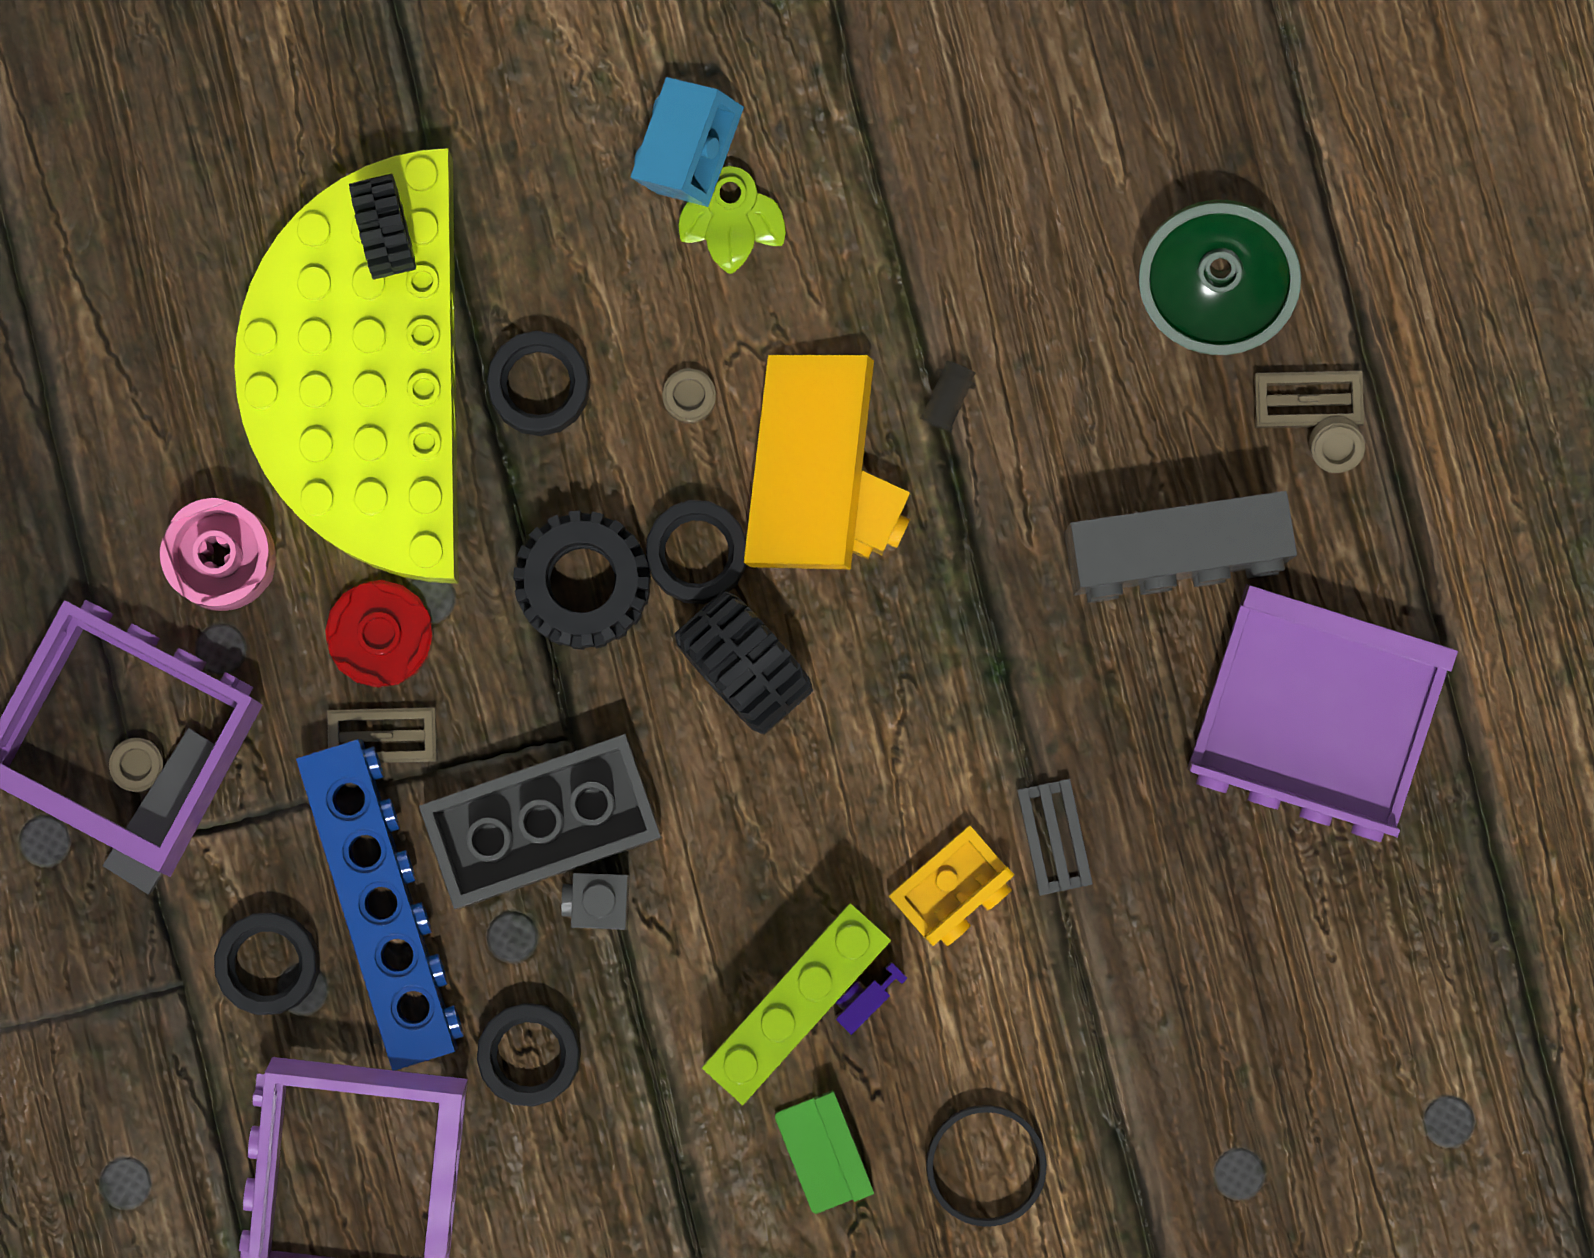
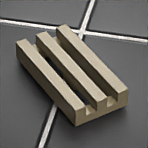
(1262, 400)
(428, 735)

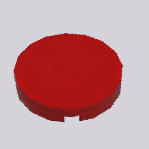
(379, 634)

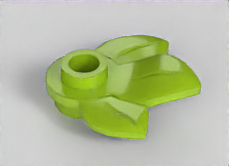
(733, 226)

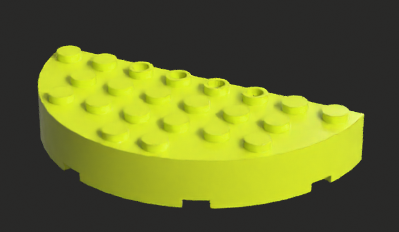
(357, 375)

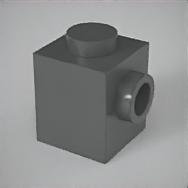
(597, 901)

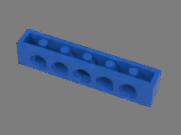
(404, 1040)

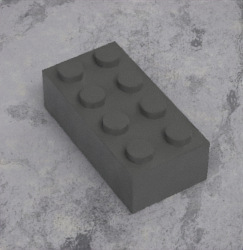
(1180, 544)
(540, 822)

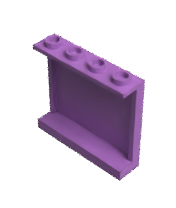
(1319, 712)

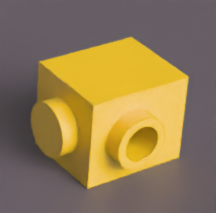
(879, 516)

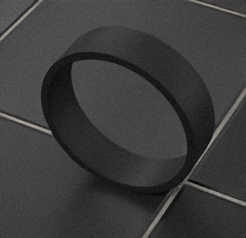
(1026, 1205)

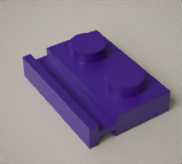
(862, 1001)

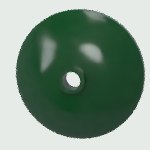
(1215, 308)

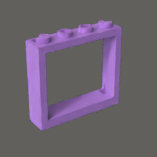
(140, 643)
(266, 1141)

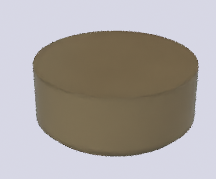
(689, 396)
(1337, 444)
(136, 764)

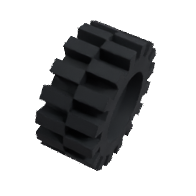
(382, 226)

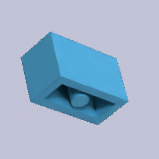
(686, 141)

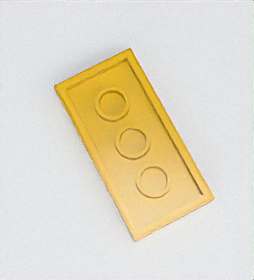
(809, 461)

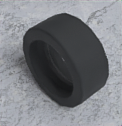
(527, 344)
(695, 511)
(226, 963)
(488, 1049)

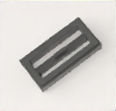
(1044, 792)

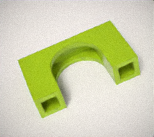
(796, 1004)

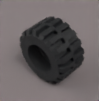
(572, 533)
(743, 662)

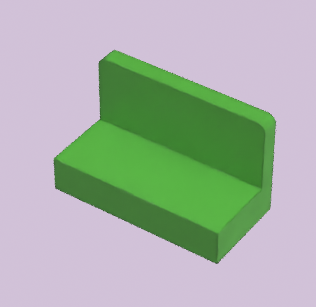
(823, 1152)

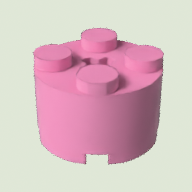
(190, 542)

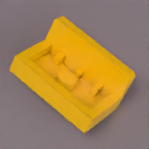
(952, 887)

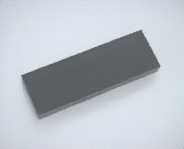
(161, 807)

